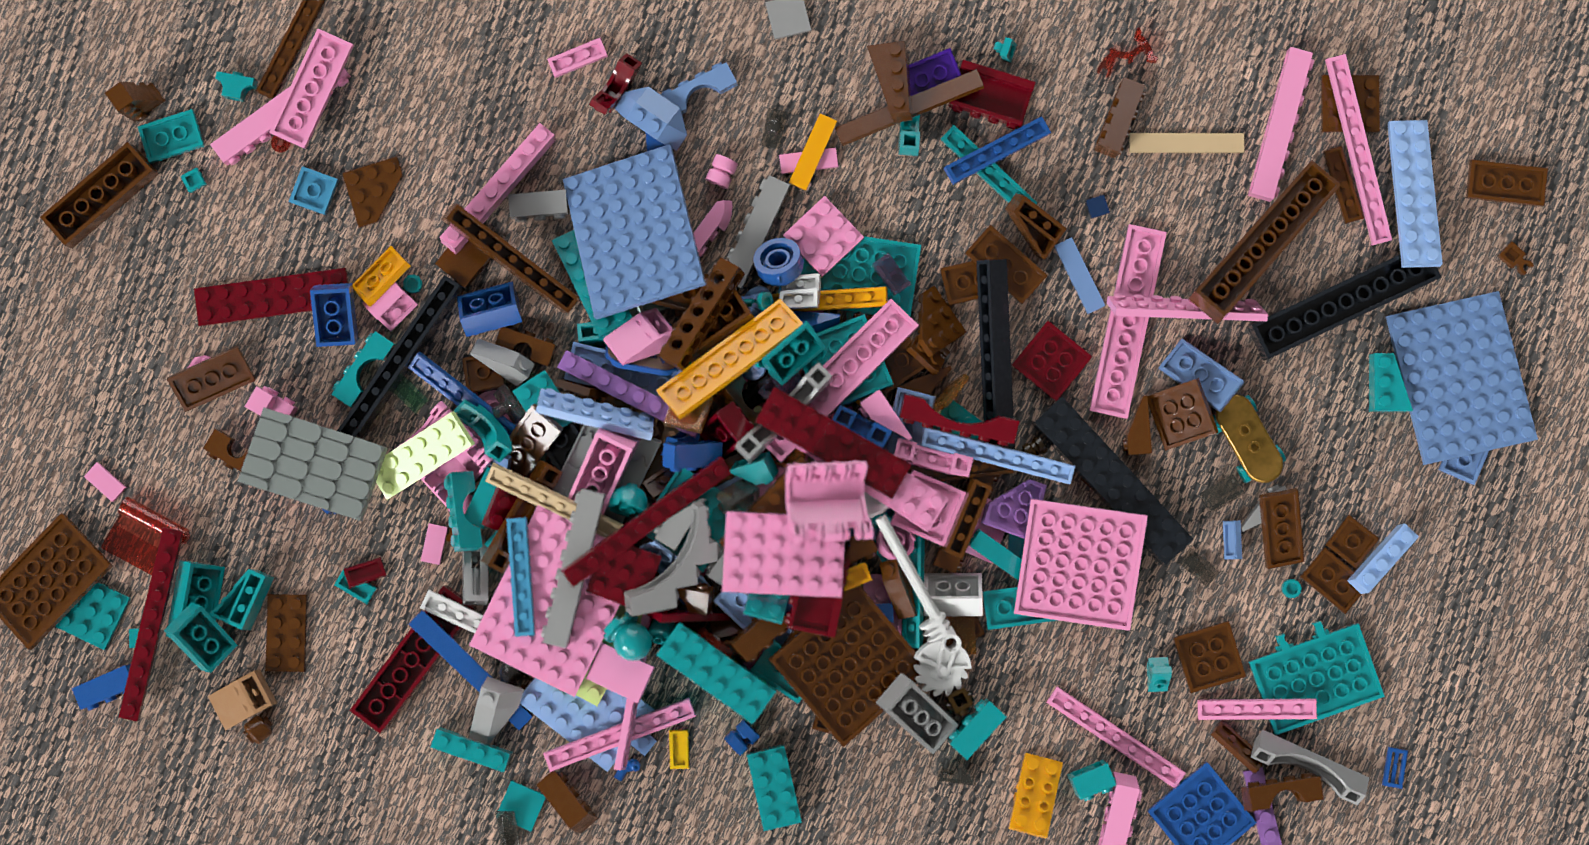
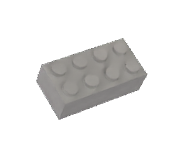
(917, 713)

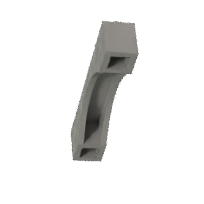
(806, 391)
(1345, 782)

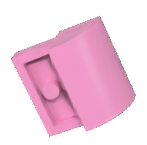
(392, 306)

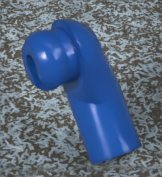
(632, 765)

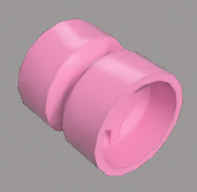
(721, 171)

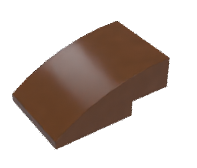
(465, 264)

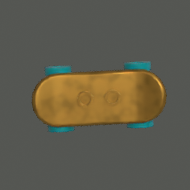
(1250, 441)

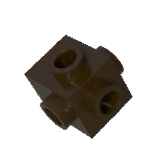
(962, 695)

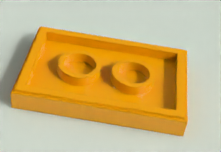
(380, 276)

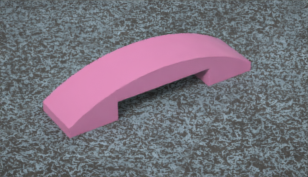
(933, 459)

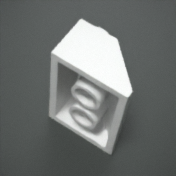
(955, 593)

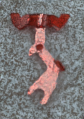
(1144, 47)

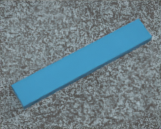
(521, 577)

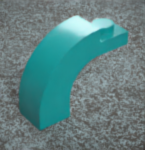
(909, 137)
(490, 430)

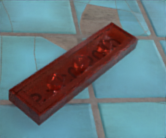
(710, 637)

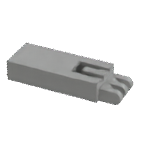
(474, 579)

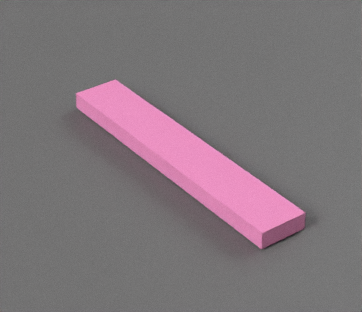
(1256, 709)

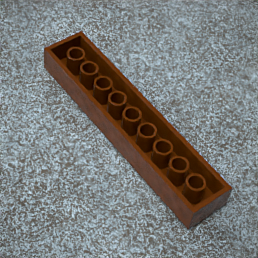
(1264, 242)

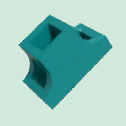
(235, 85)
(1158, 674)

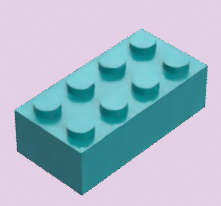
(774, 787)

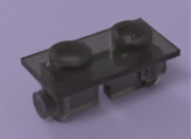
(507, 827)

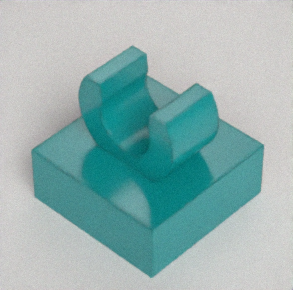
(1006, 49)

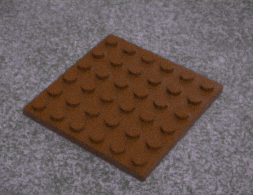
(850, 672)

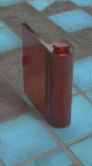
(138, 534)

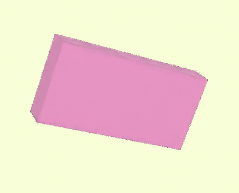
(105, 482)
(434, 544)

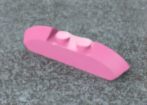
(717, 218)

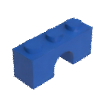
(869, 430)

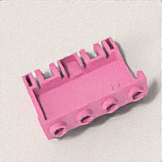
(468, 460)
(827, 501)

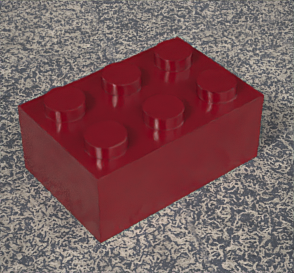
(727, 427)

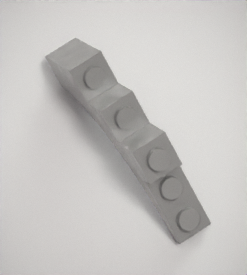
(683, 572)

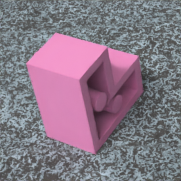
(268, 398)

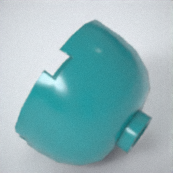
(628, 500)

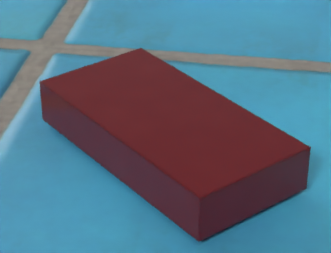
(365, 572)

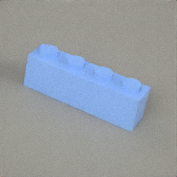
(1383, 558)

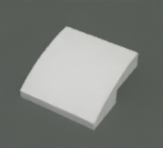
(802, 292)

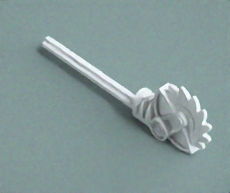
(939, 664)

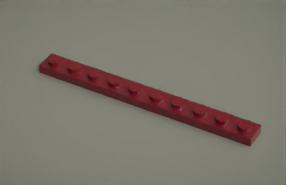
(646, 522)
(151, 624)

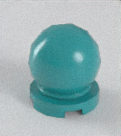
(630, 638)

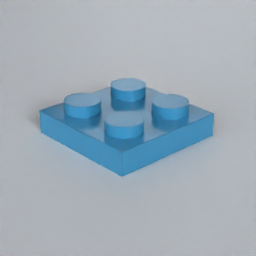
(313, 190)

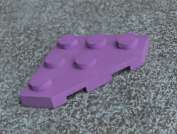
(1011, 509)

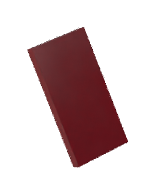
(681, 614)

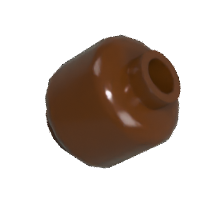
(258, 729)

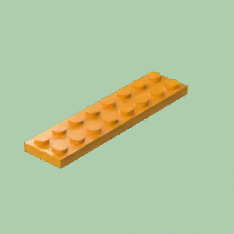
(729, 359)

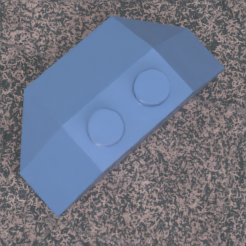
(653, 115)

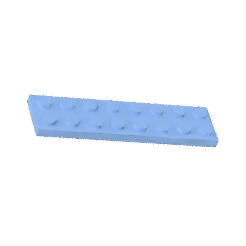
(1414, 194)

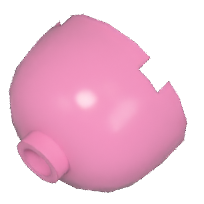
(906, 538)

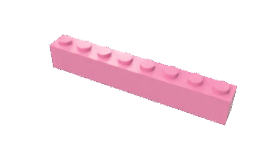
(1280, 124)
(255, 128)
(503, 182)

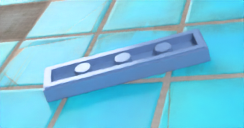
(1079, 275)

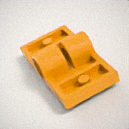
(1035, 795)

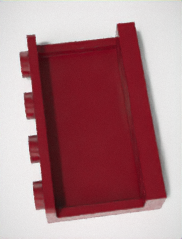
(1001, 99)
(816, 613)

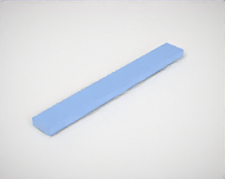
(998, 455)

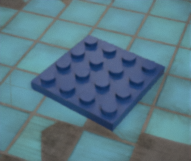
(1201, 811)

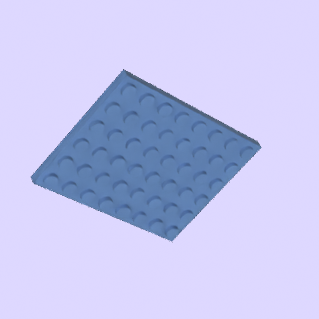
(633, 232)
(1461, 378)

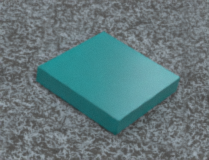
(525, 803)

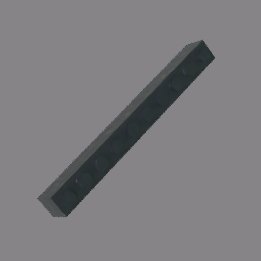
(995, 340)
(397, 363)

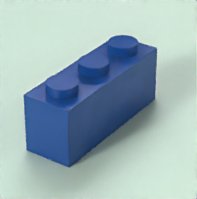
(690, 454)
(102, 688)

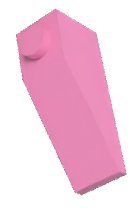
(882, 413)

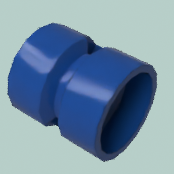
(741, 737)

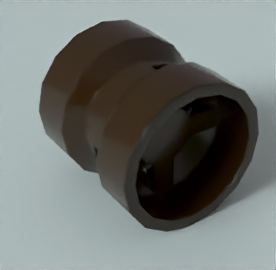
(1036, 447)

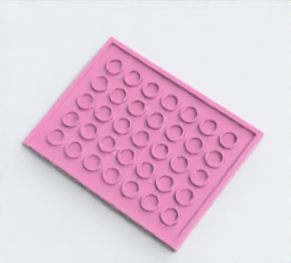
(549, 663)

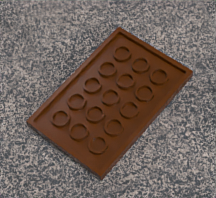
(49, 580)

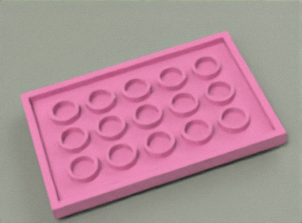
(766, 561)

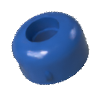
(778, 261)

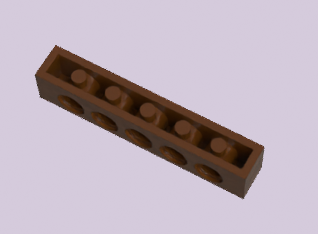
(701, 324)

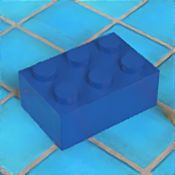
(489, 309)
(334, 314)

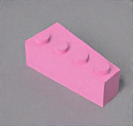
(1121, 810)

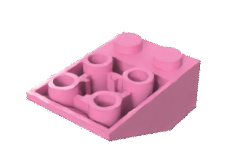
(639, 337)

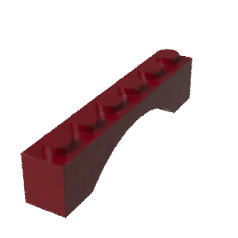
(997, 428)

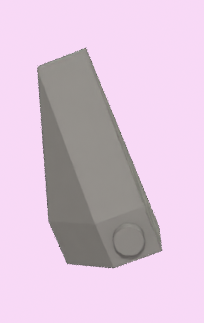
(493, 709)

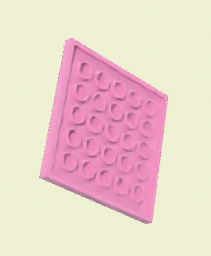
(1080, 564)

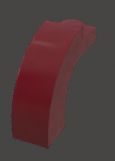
(618, 83)

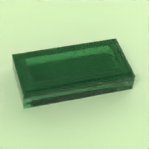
(410, 395)

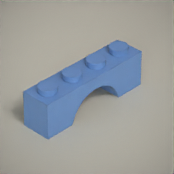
(718, 78)

